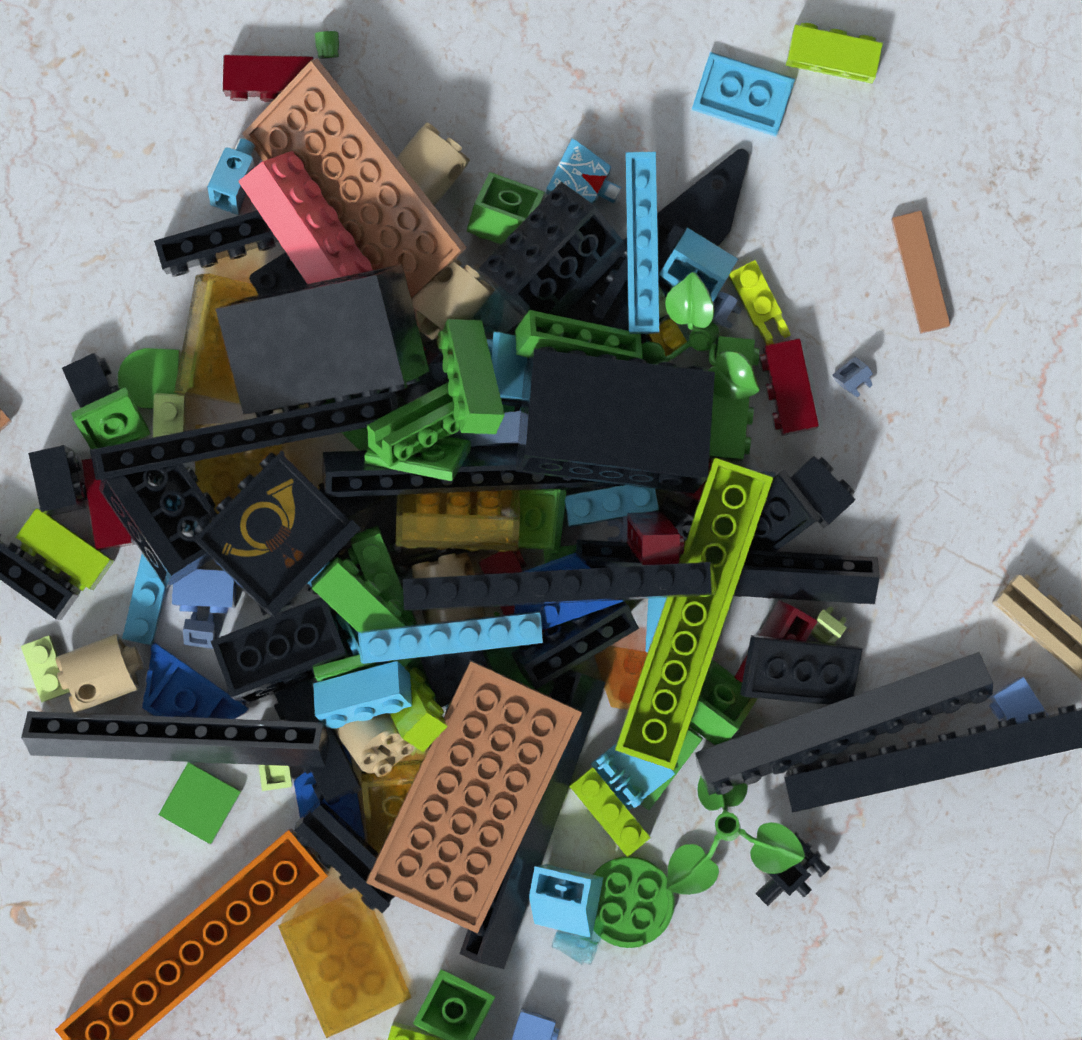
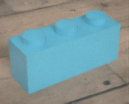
(609, 504)
(362, 695)

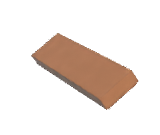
(920, 272)

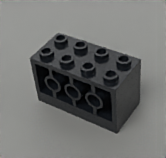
(554, 255)
(154, 527)
(280, 650)

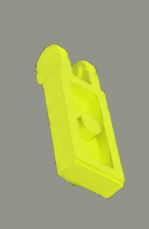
(758, 300)

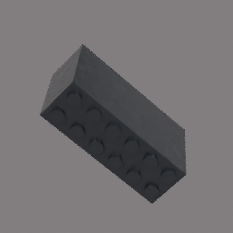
(323, 341)
(615, 420)

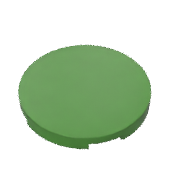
(632, 902)

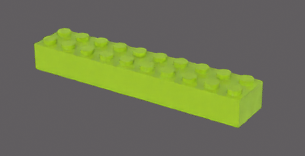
(692, 624)

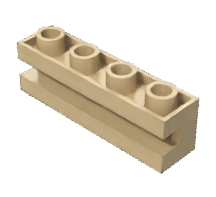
(1043, 621)

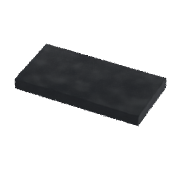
(800, 670)

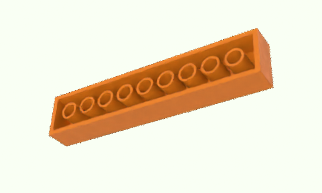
(199, 944)

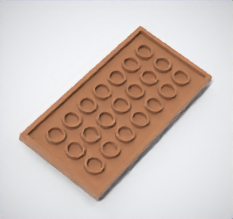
(357, 176)
(474, 797)

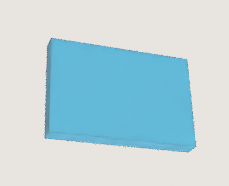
(743, 94)

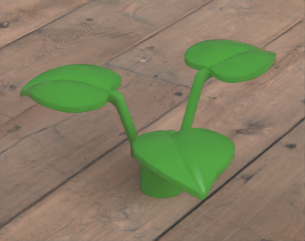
(692, 305)
(772, 853)

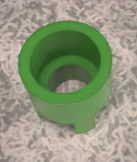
(327, 44)

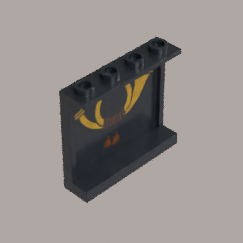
(275, 533)

